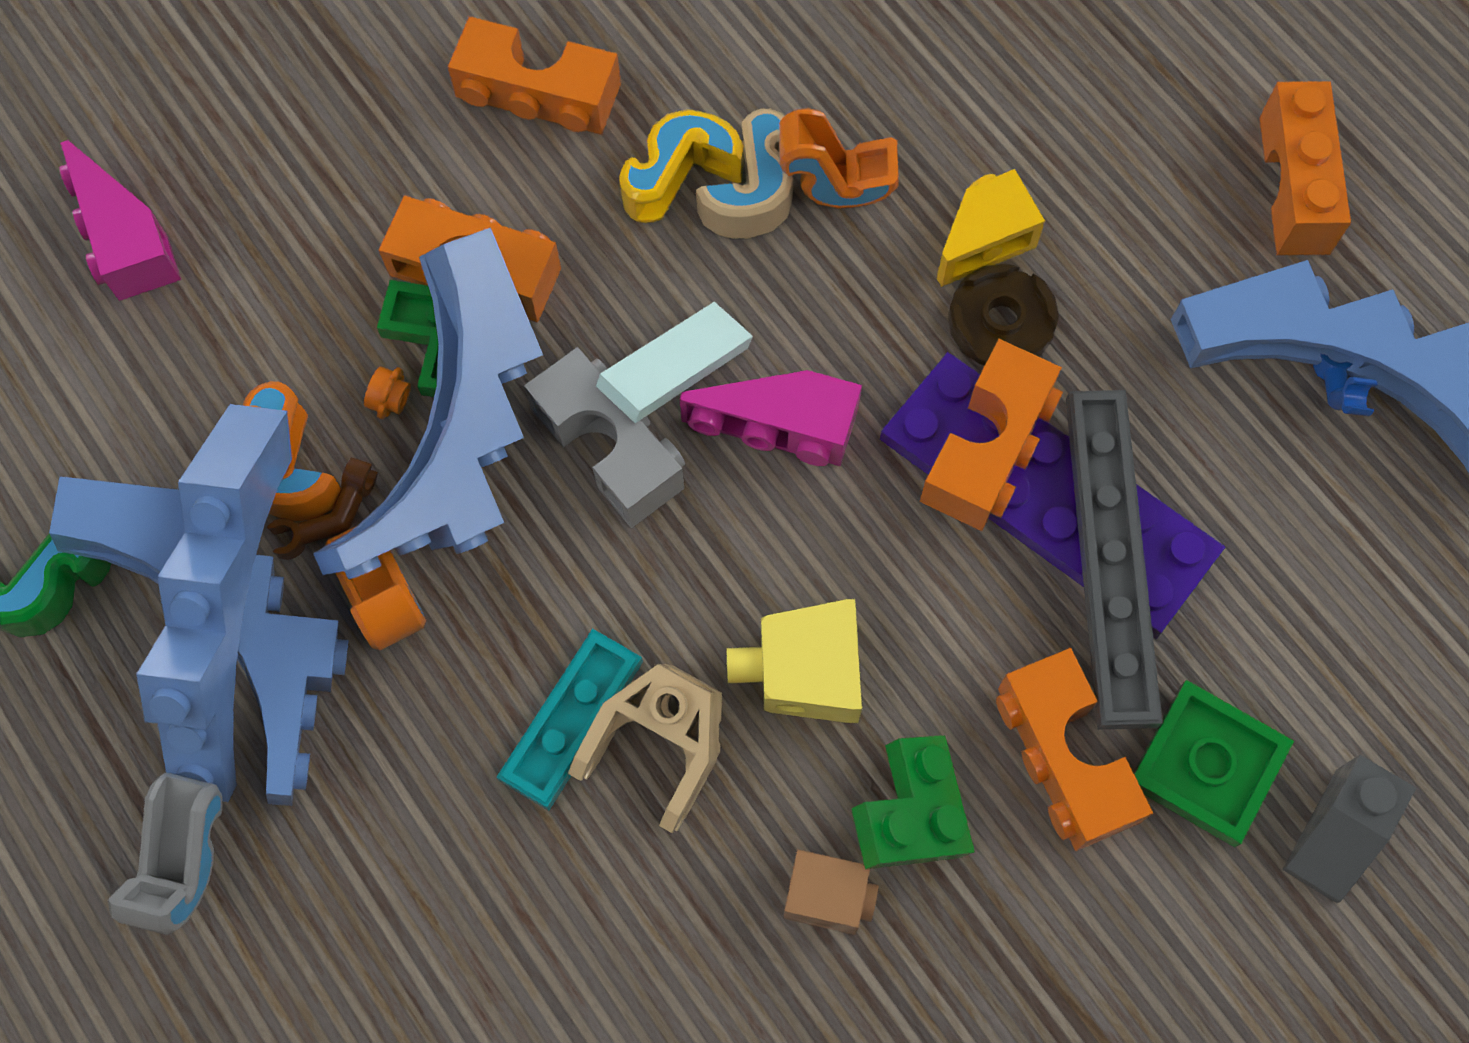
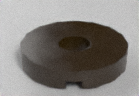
(1007, 287)

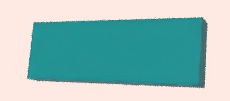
(547, 749)

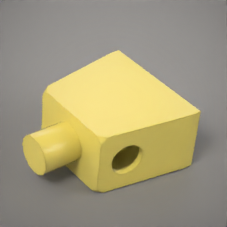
(805, 663)

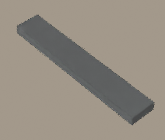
(1113, 561)

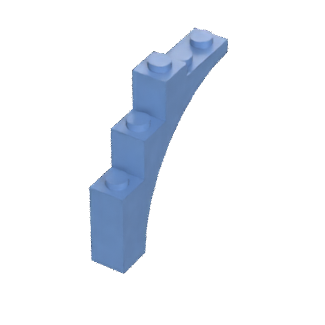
(1289, 319)
(480, 347)
(204, 590)
(279, 653)

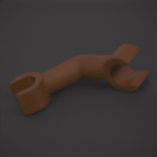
(355, 483)

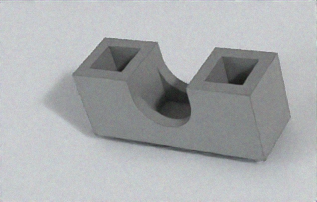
(640, 469)

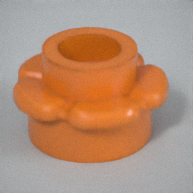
(387, 392)

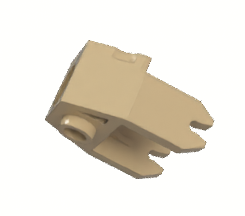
(692, 728)

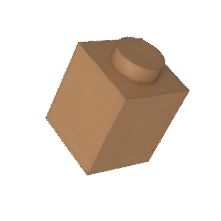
(830, 893)

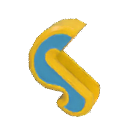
(673, 148)

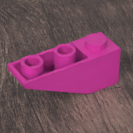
(125, 236)
(787, 412)

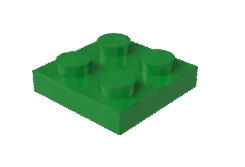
(1211, 763)

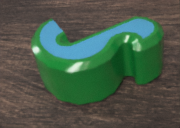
(45, 589)

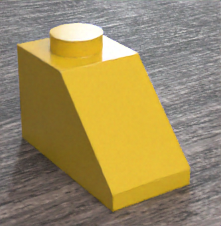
(990, 226)

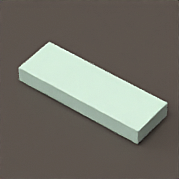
(673, 362)

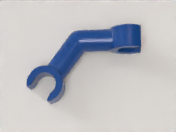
(1344, 392)

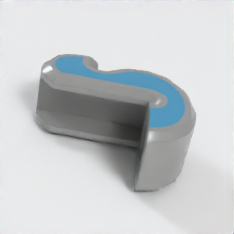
(173, 855)

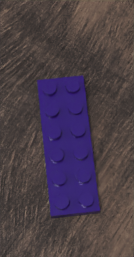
(1044, 502)

